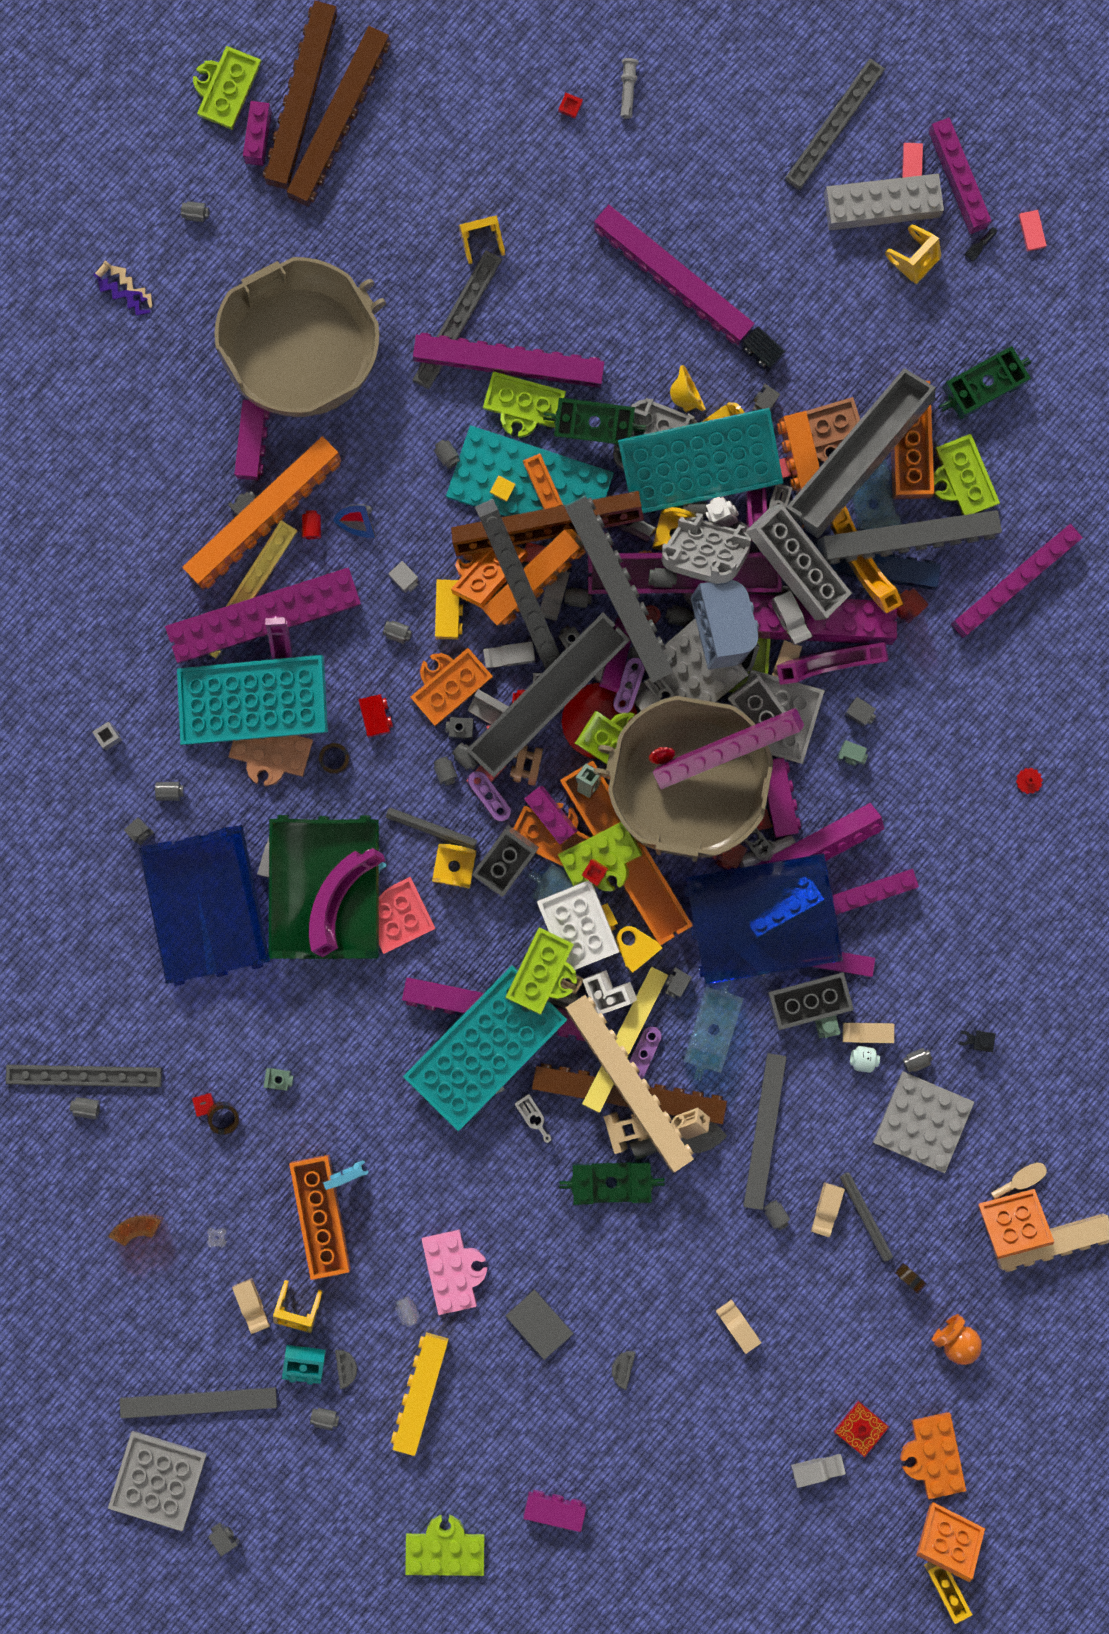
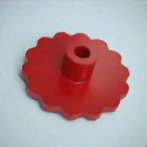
(661, 755)
(1029, 780)

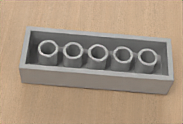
(883, 202)
(798, 562)

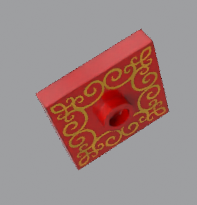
(861, 1428)

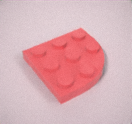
(402, 916)

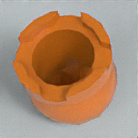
(960, 1342)

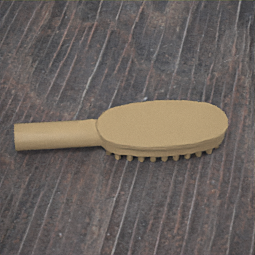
(1022, 1179)

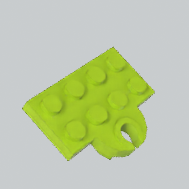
(226, 86)
(521, 402)
(964, 477)
(602, 732)
(610, 848)
(542, 972)
(445, 1551)

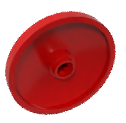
(581, 708)

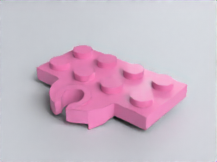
(452, 1271)

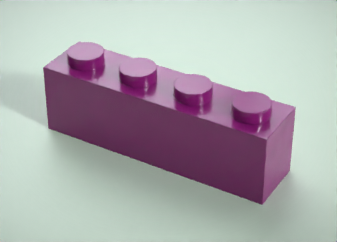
(250, 442)
(780, 801)

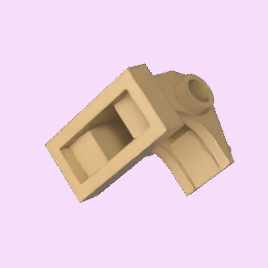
(617, 1133)

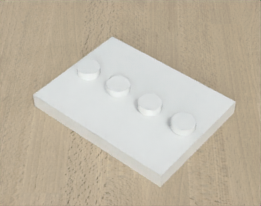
(582, 921)

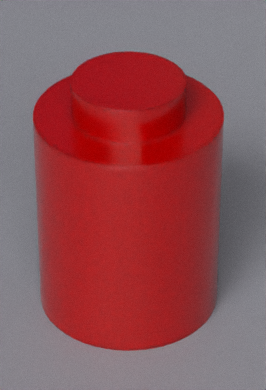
(311, 525)

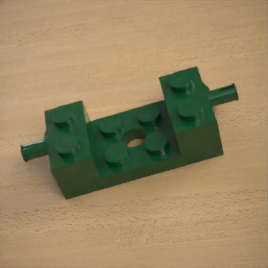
(969, 393)
(573, 421)
(632, 1178)

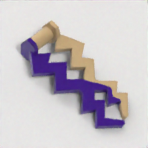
(129, 293)

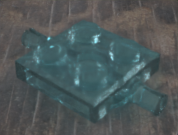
(550, 882)

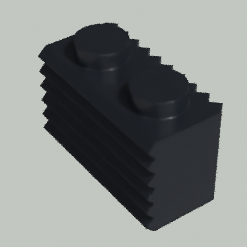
(763, 349)

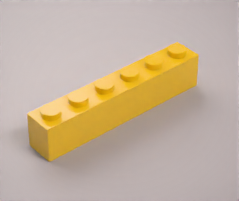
(420, 1393)

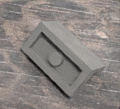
(486, 707)

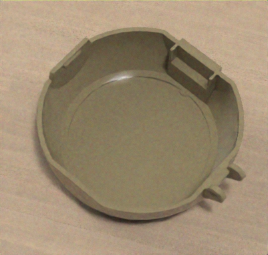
(298, 336)
(699, 813)

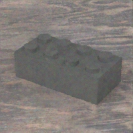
(810, 1001)

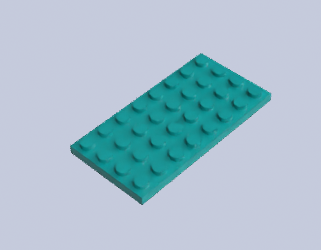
(493, 455)
(702, 460)
(252, 700)
(481, 1052)

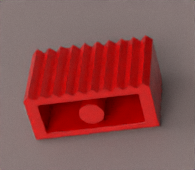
(375, 716)

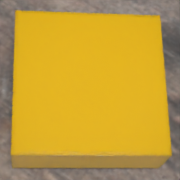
(502, 488)

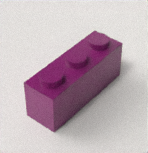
(257, 133)
(551, 814)
(554, 1510)

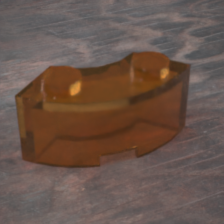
(136, 1226)

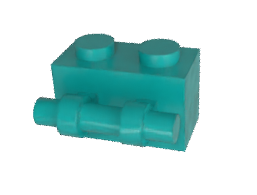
(303, 1364)

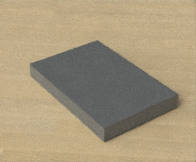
(539, 1324)

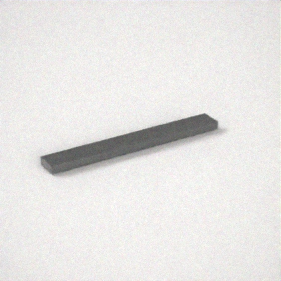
(834, 124)
(461, 312)
(84, 1075)
(764, 1131)
(198, 1402)

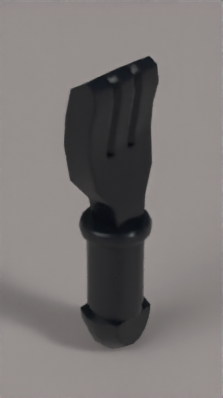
(977, 248)

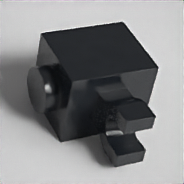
(979, 1040)

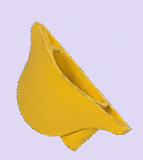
(684, 392)

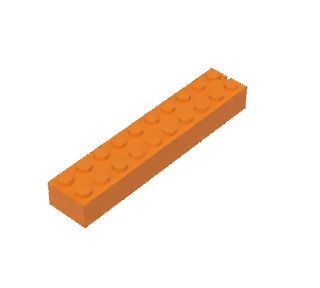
(263, 513)
(645, 881)

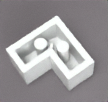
(605, 996)

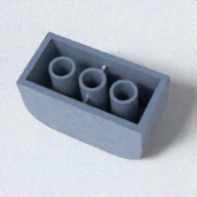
(724, 623)

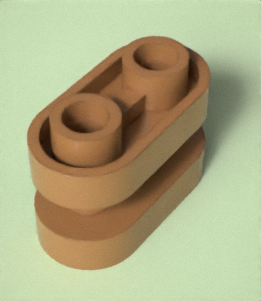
(517, 771)

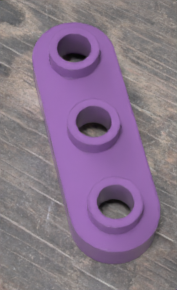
(629, 694)
(495, 801)
(648, 1045)

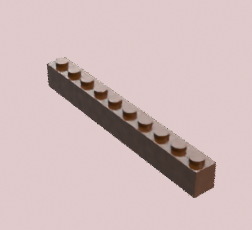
(301, 95)
(339, 116)
(546, 523)
(673, 1102)

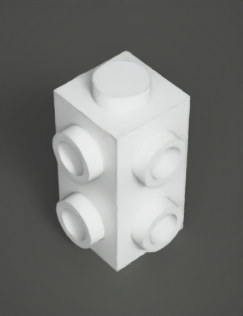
(722, 512)

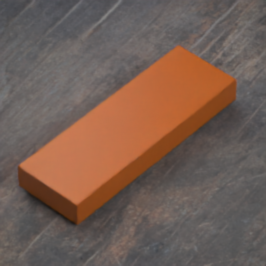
(542, 482)

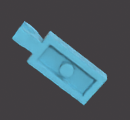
(348, 1175)

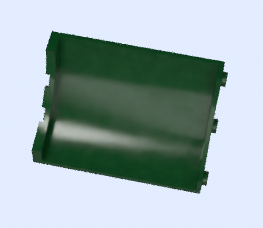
(299, 862)

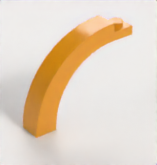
(866, 570)

